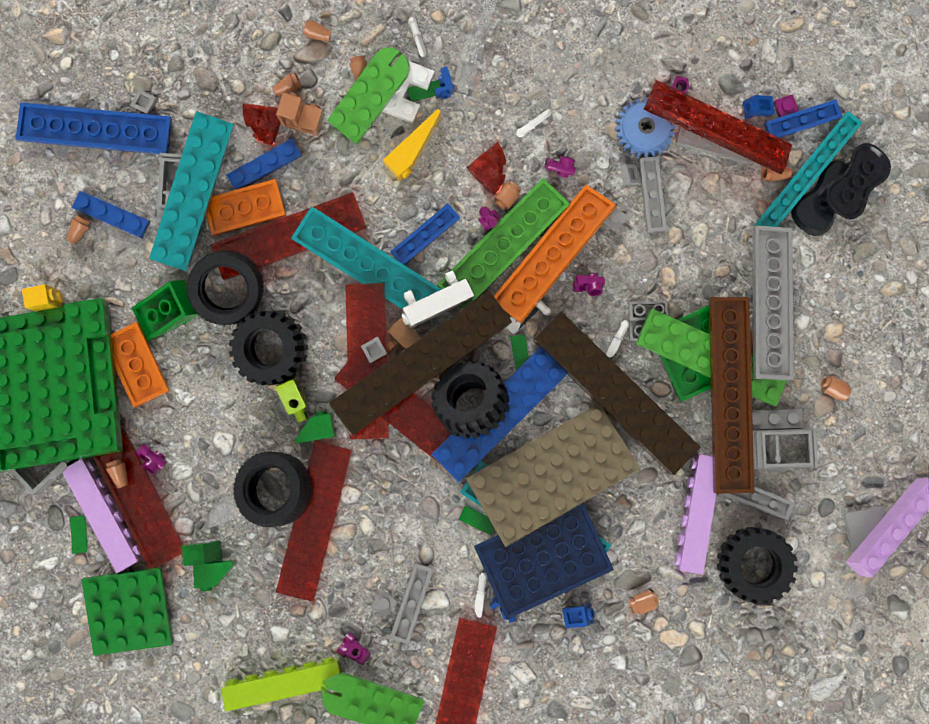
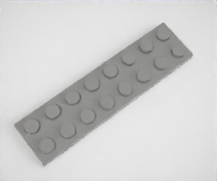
(772, 303)

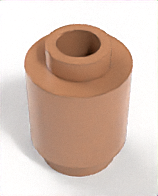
(507, 195)
(836, 388)
(643, 602)

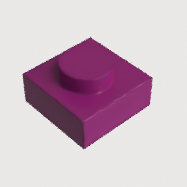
(785, 106)

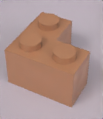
(298, 116)

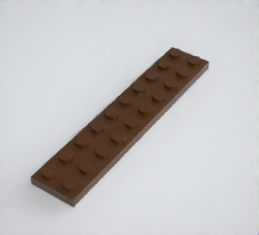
(731, 395)

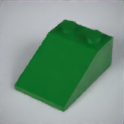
(164, 310)

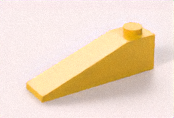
(406, 154)

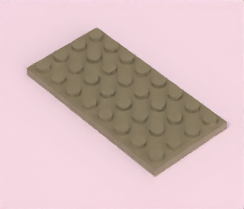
(552, 475)

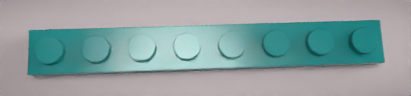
(809, 171)

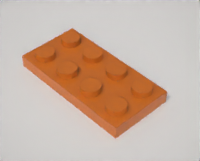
(245, 207)
(137, 366)

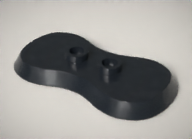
(851, 190)
(812, 211)

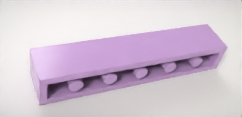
(102, 514)
(697, 517)
(891, 529)

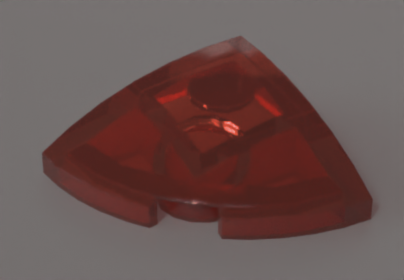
(262, 122)
(489, 168)

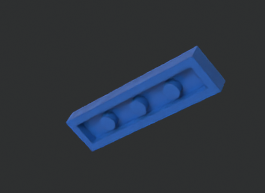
(804, 119)
(264, 165)
(111, 214)
(425, 234)

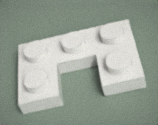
(403, 108)

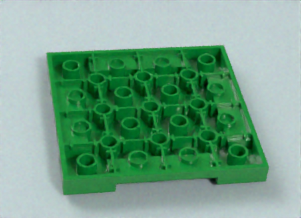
(57, 386)

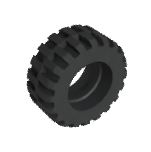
(244, 347)
(460, 380)
(782, 565)

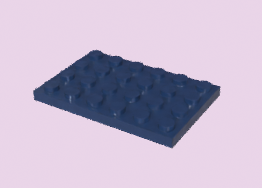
(544, 562)

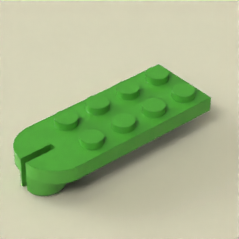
(370, 93)
(369, 701)

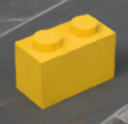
(42, 298)

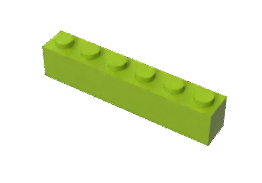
(278, 685)

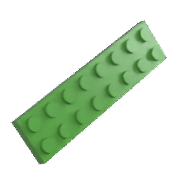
(509, 238)
(692, 349)

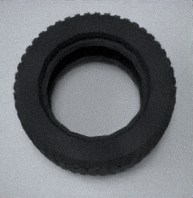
(205, 307)
(246, 492)

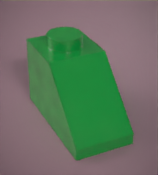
(317, 428)
(200, 553)
(211, 574)

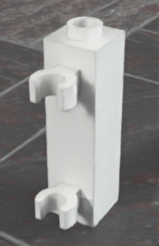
(437, 303)

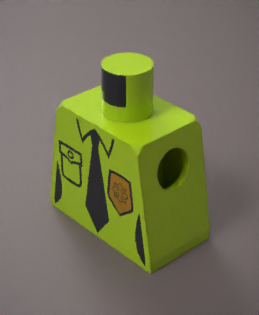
(292, 390)

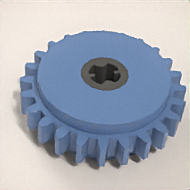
(635, 138)

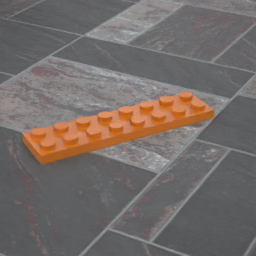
(554, 253)

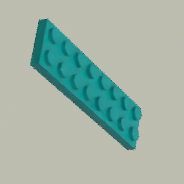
(191, 191)
(360, 258)

